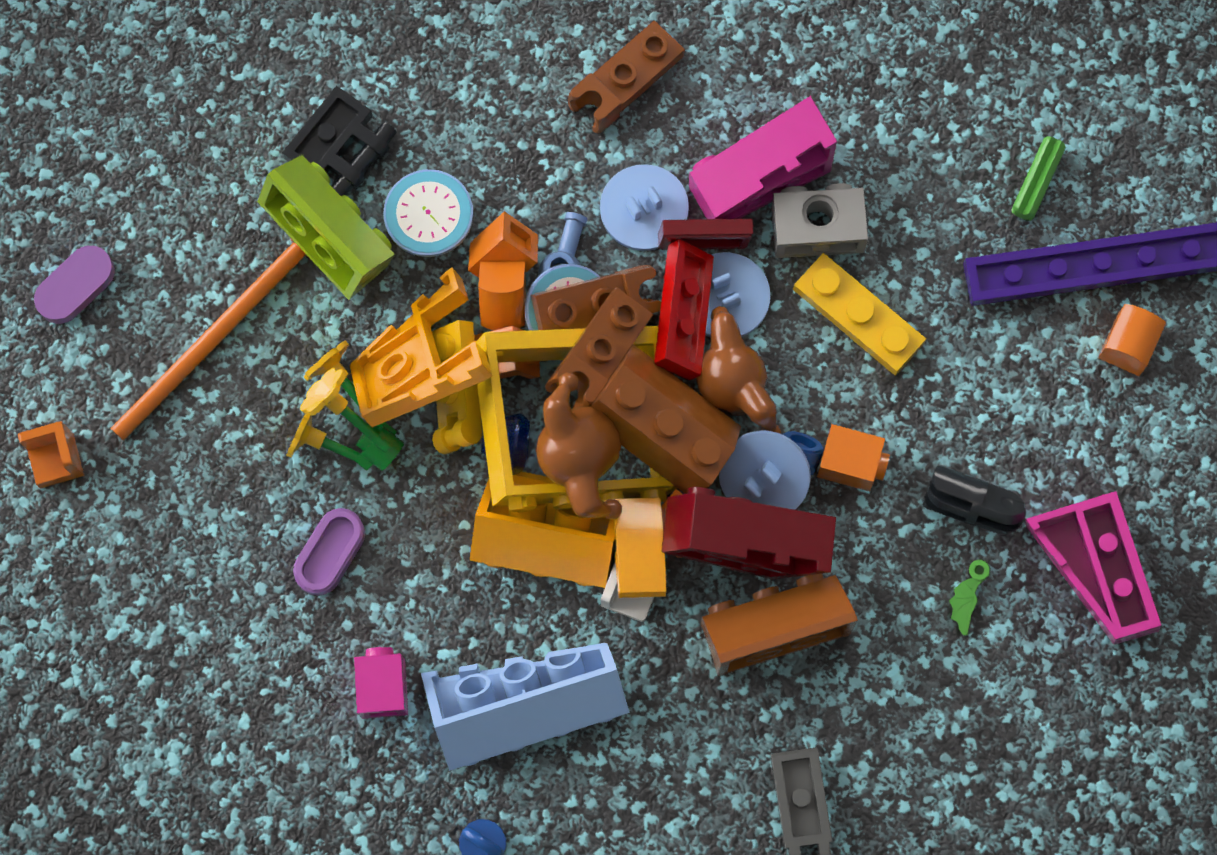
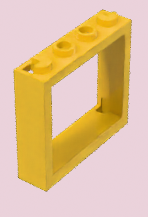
(543, 346)

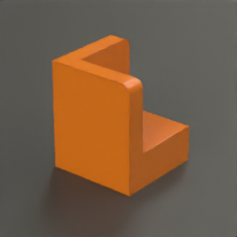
(504, 241)
(52, 454)

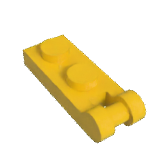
(460, 412)

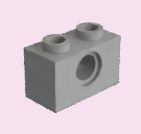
(800, 238)

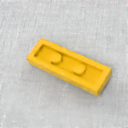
(859, 314)

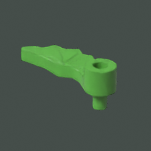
(965, 595)

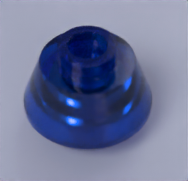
(518, 439)

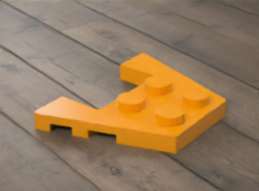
(404, 367)

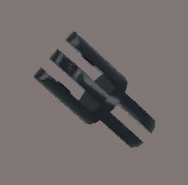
(974, 501)

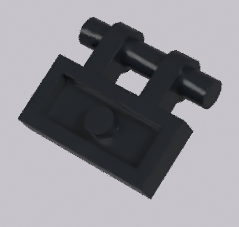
(332, 131)

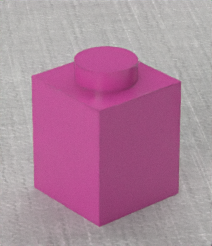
(381, 684)

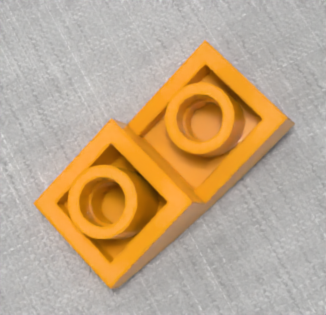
(639, 548)

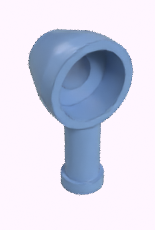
(568, 243)

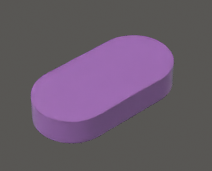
(74, 284)
(329, 551)

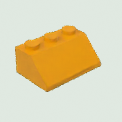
(543, 539)

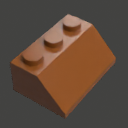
(667, 422)
(777, 623)

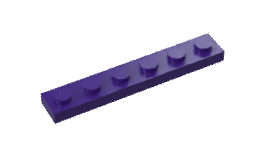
(1091, 264)

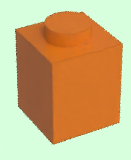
(853, 458)

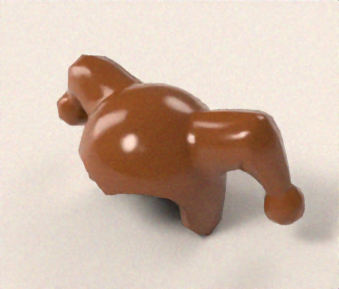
(735, 374)
(578, 450)

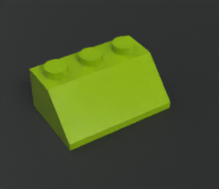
(325, 225)

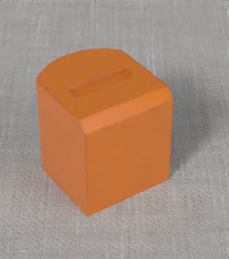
(502, 294)
(1132, 339)

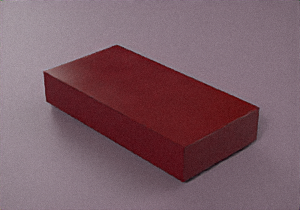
(707, 233)

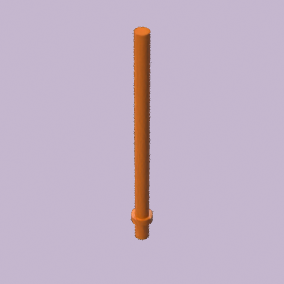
(208, 341)

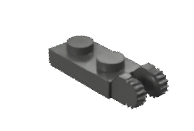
(801, 800)

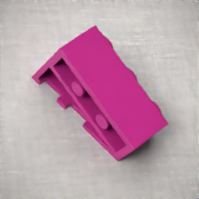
(774, 157)
(1100, 563)

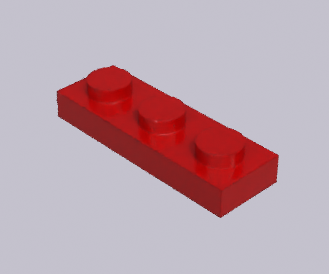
(684, 310)

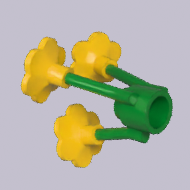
(377, 443)

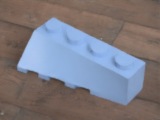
(522, 702)

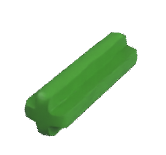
(1038, 178)

